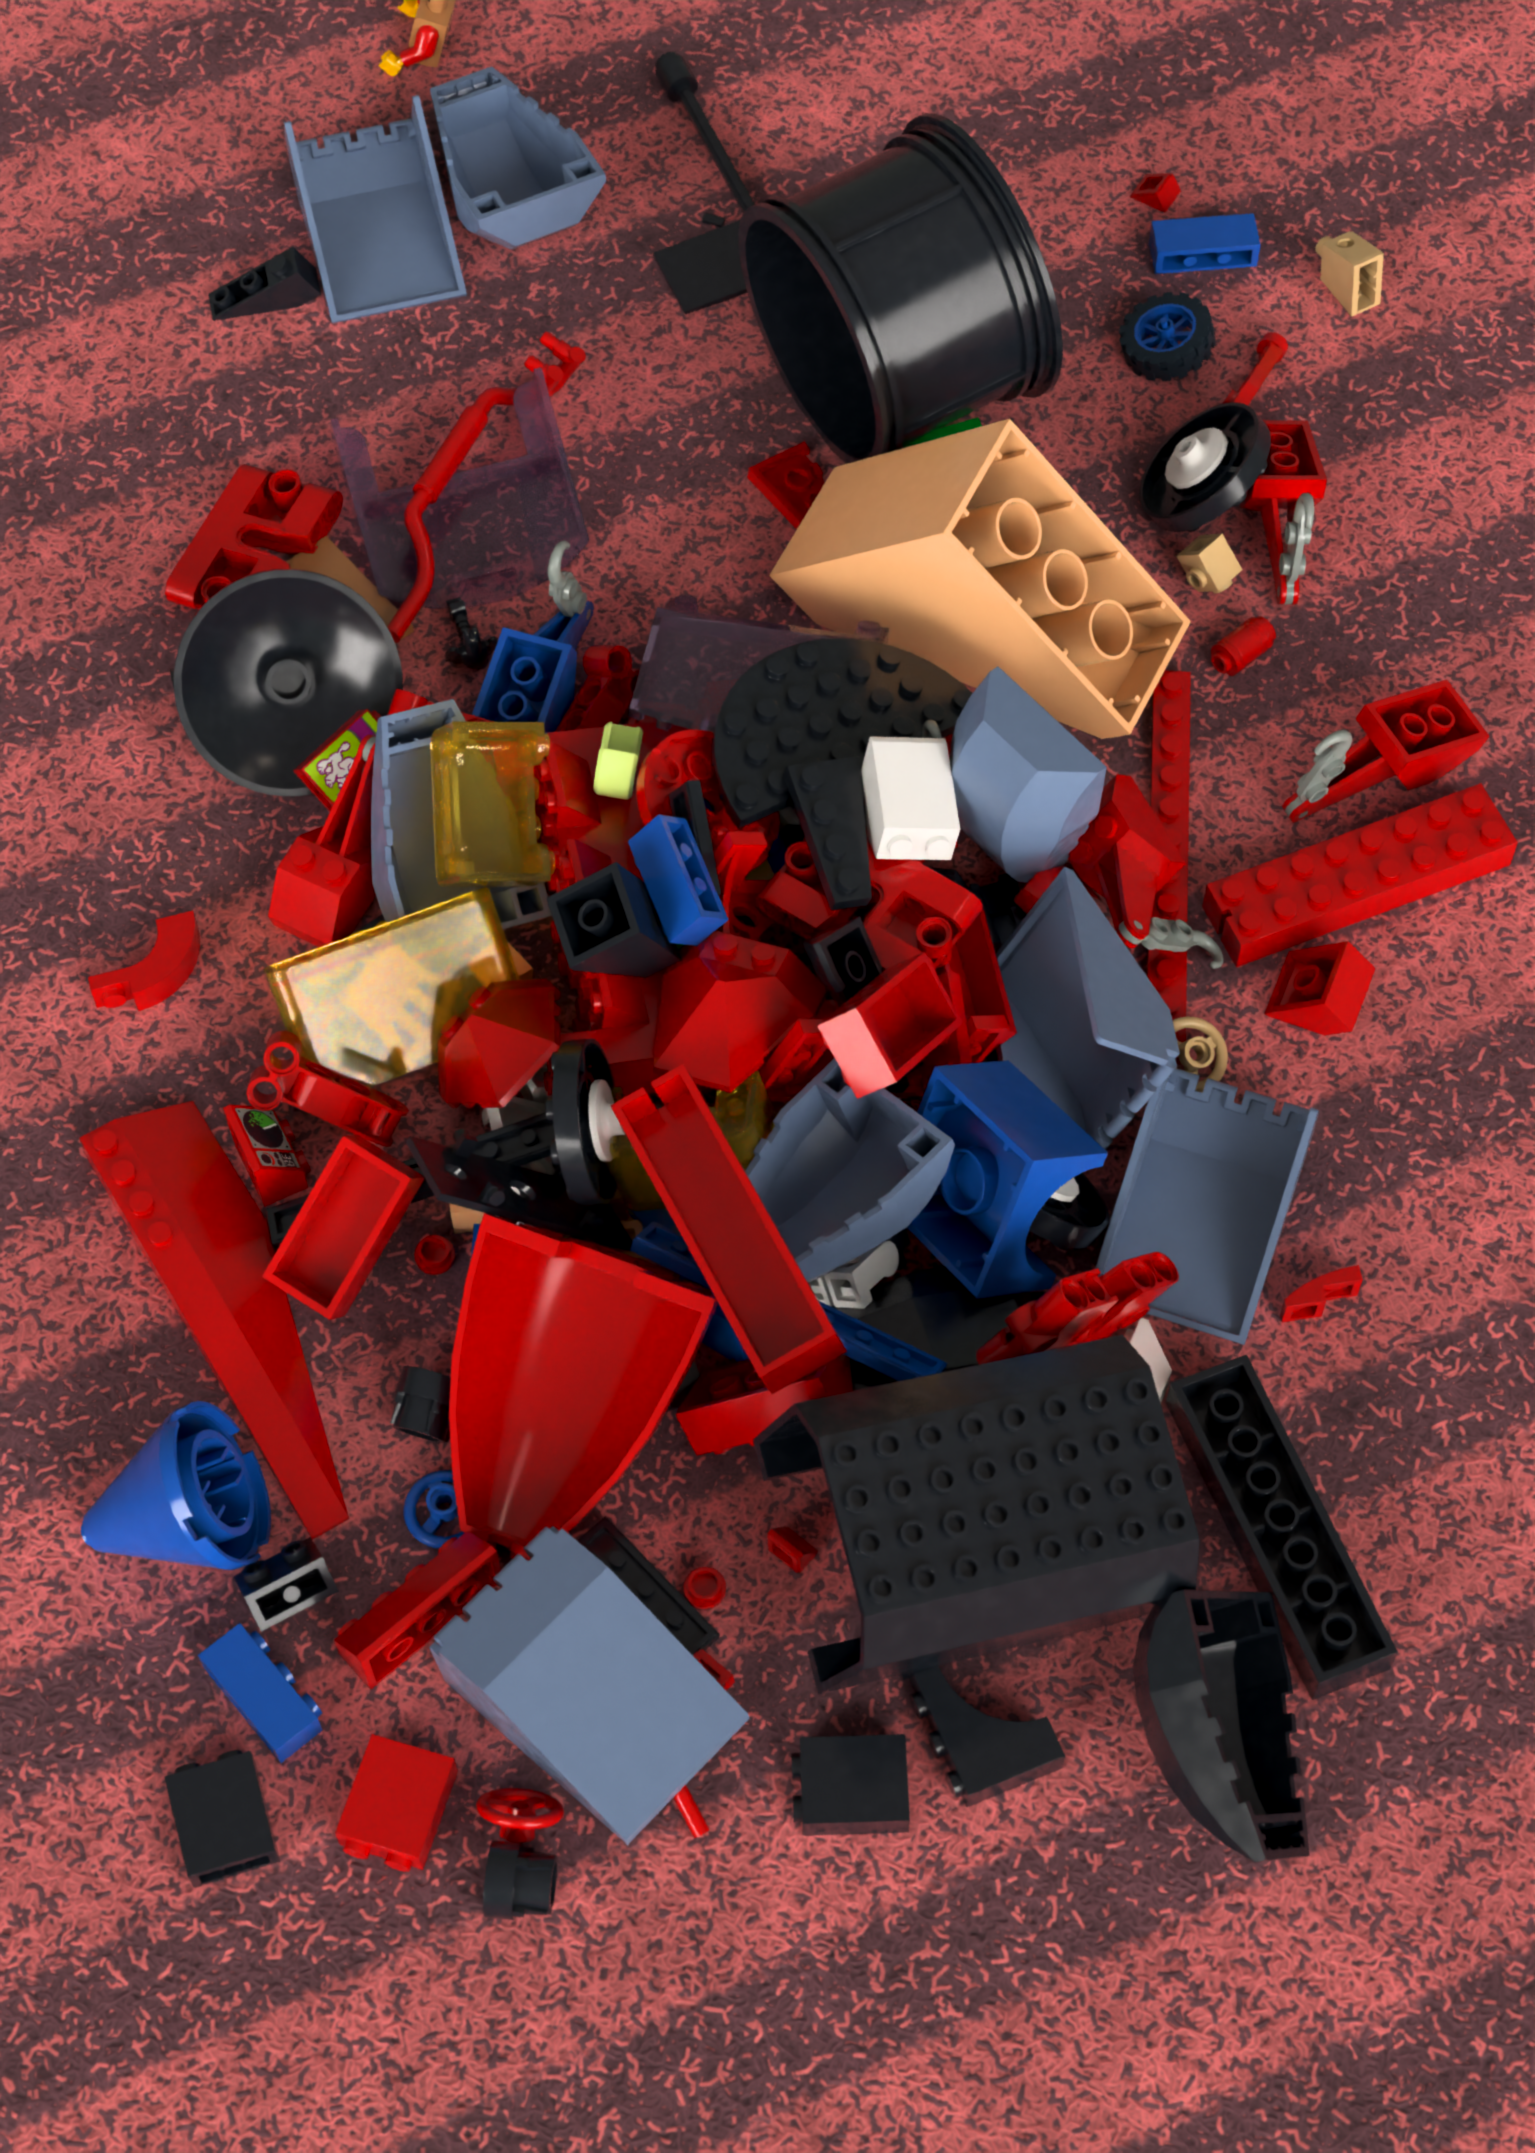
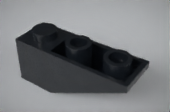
(273, 286)

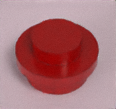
(434, 1255)
(704, 1588)

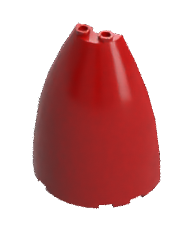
(559, 1375)

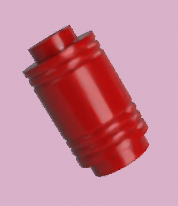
(1243, 645)

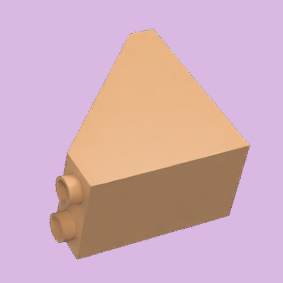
(985, 565)

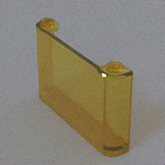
(384, 994)

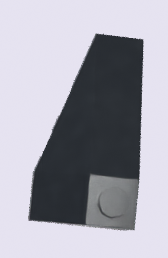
(844, 961)

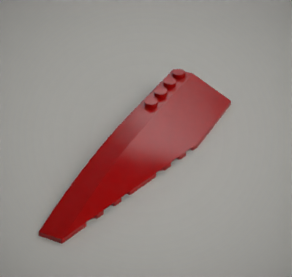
(210, 1258)

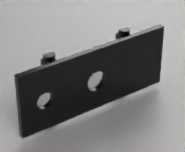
(487, 1188)

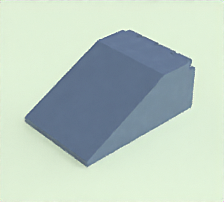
(376, 218)
(1084, 1012)
(1211, 1195)
(587, 1682)

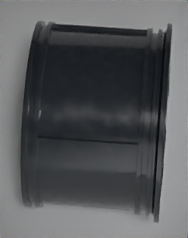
(902, 292)

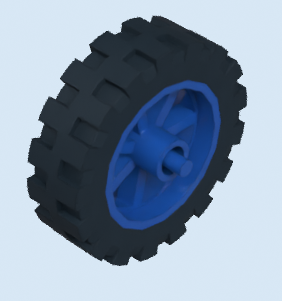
(1157, 319)

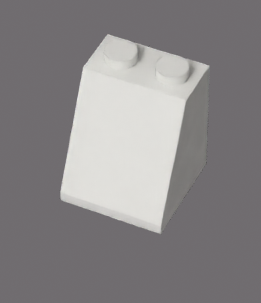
(909, 798)

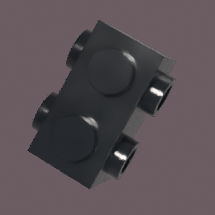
(285, 1583)

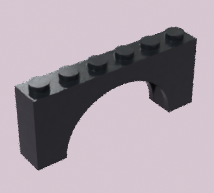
(980, 1750)

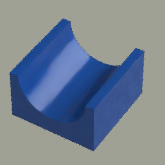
(1004, 1167)

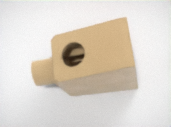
(1351, 271)

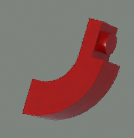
(159, 972)

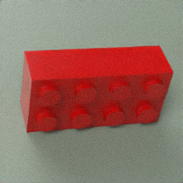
(980, 975)
(890, 1025)
(343, 1226)

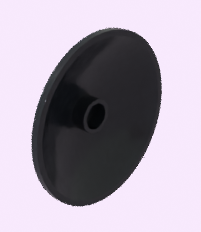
(278, 671)

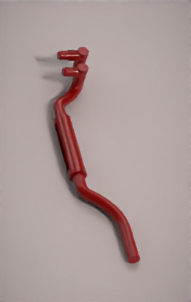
(449, 458)

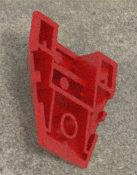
(731, 1008)
(498, 1042)

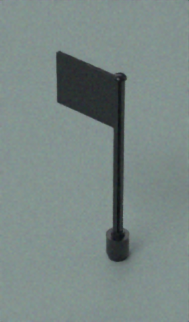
(709, 265)

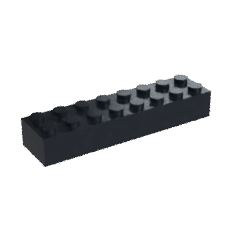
(1280, 1527)

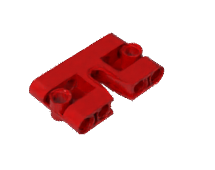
(252, 512)
(909, 909)
(1083, 1308)

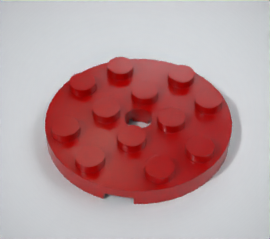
(685, 758)

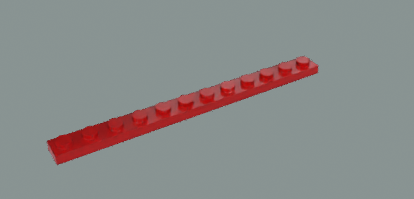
(1171, 805)

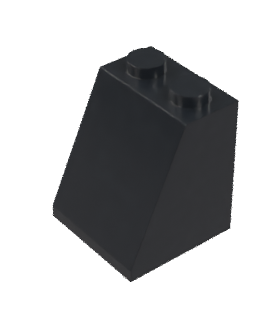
(611, 925)

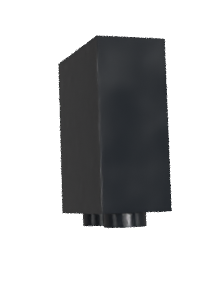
(851, 1785)
(221, 1818)

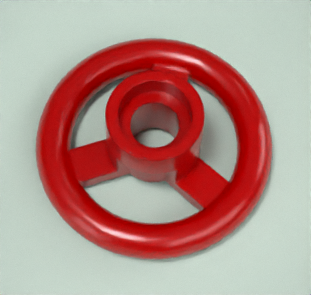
(518, 1817)

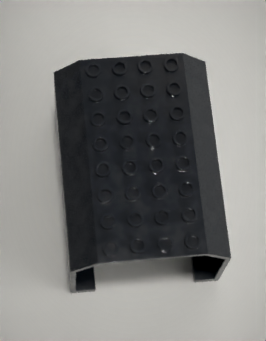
(994, 1505)

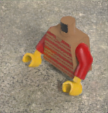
(427, 35)

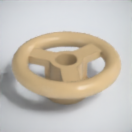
(1203, 1047)

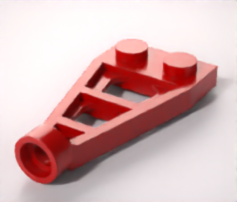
(1270, 351)

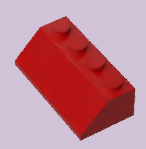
(734, 1405)
(417, 1609)

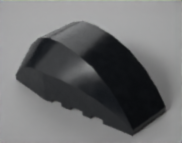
(1218, 1719)

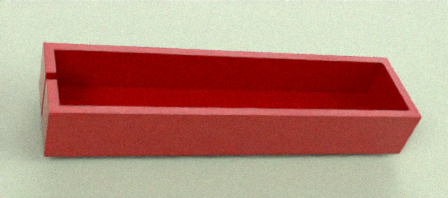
(1358, 874)
(729, 1231)

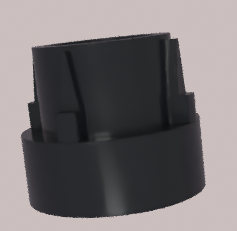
(422, 1404)
(518, 1881)

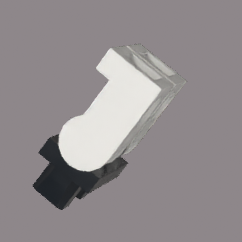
(851, 1283)

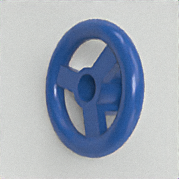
(438, 1494)

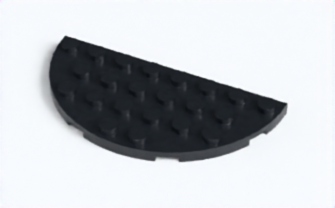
(820, 706)

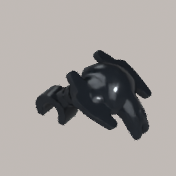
(472, 649)

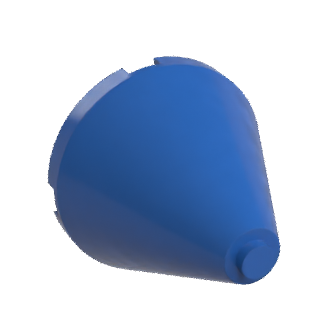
(186, 1496)

